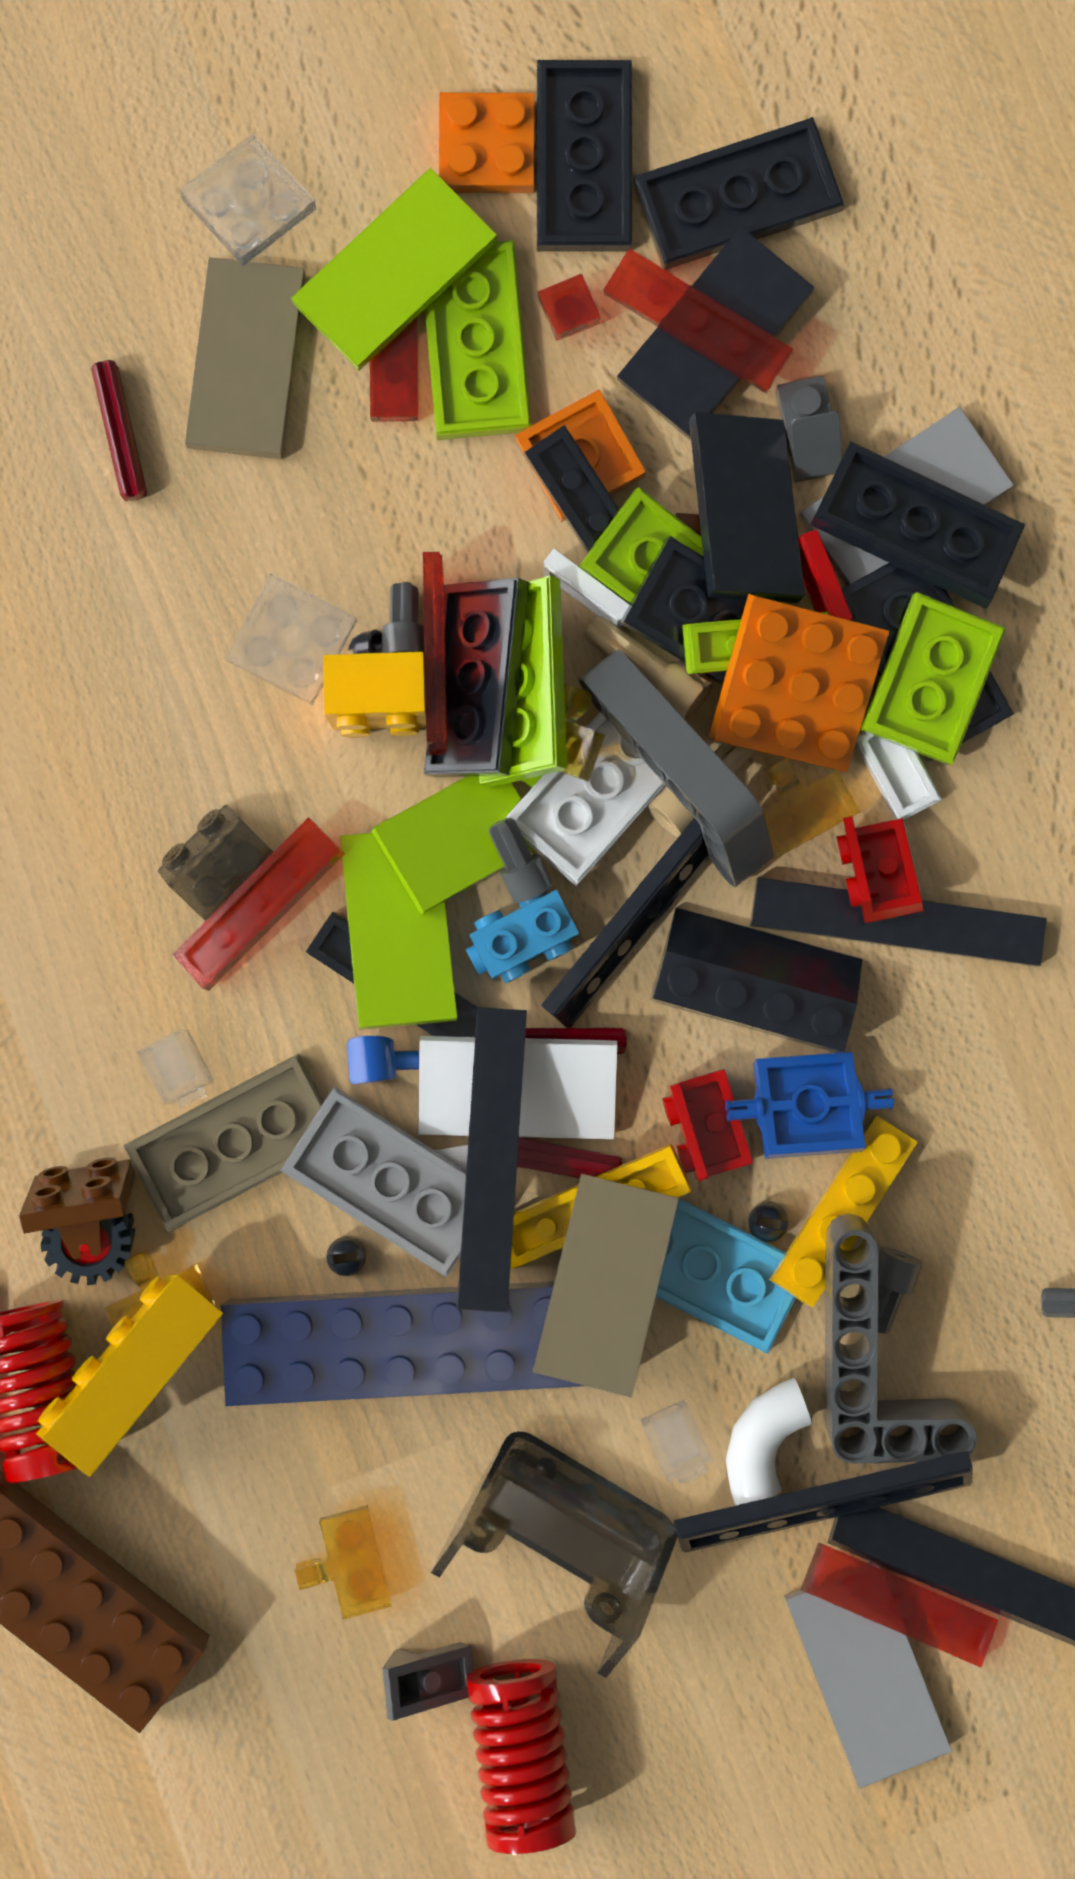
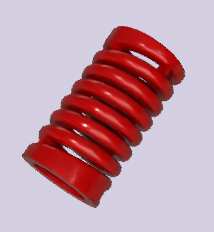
(46, 1354)
(521, 1757)

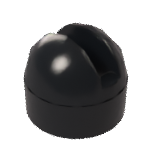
(367, 642)
(771, 1211)
(344, 1245)

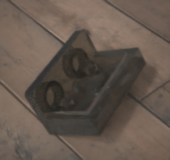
(214, 861)

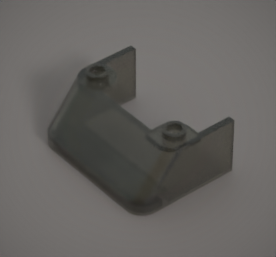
(576, 1523)

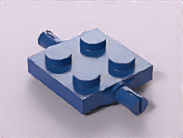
(809, 1105)

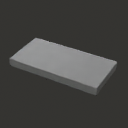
(945, 453)
(383, 1179)
(869, 1689)

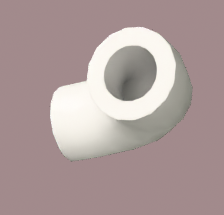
(757, 1439)

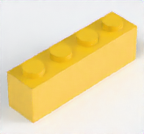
(129, 1372)

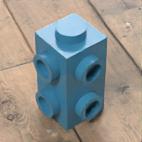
(509, 942)

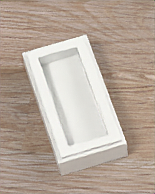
(585, 588)
(898, 776)

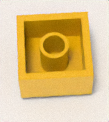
(375, 693)

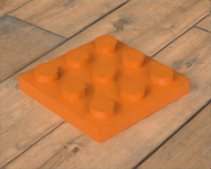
(798, 683)

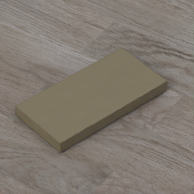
(244, 358)
(226, 1143)
(606, 1285)

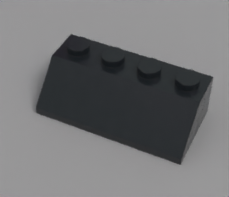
(758, 980)

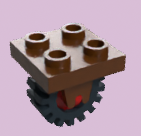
(83, 1217)

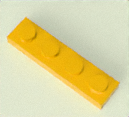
(853, 1190)
(544, 1225)

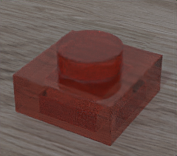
(568, 307)

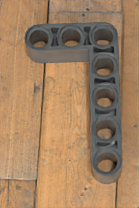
(689, 768)
(860, 1362)

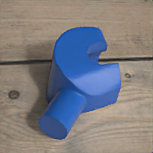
(375, 1059)

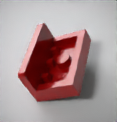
(882, 869)
(710, 1140)

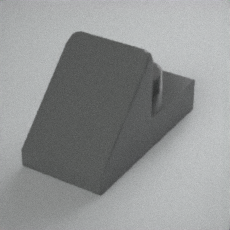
(810, 428)
(426, 1679)

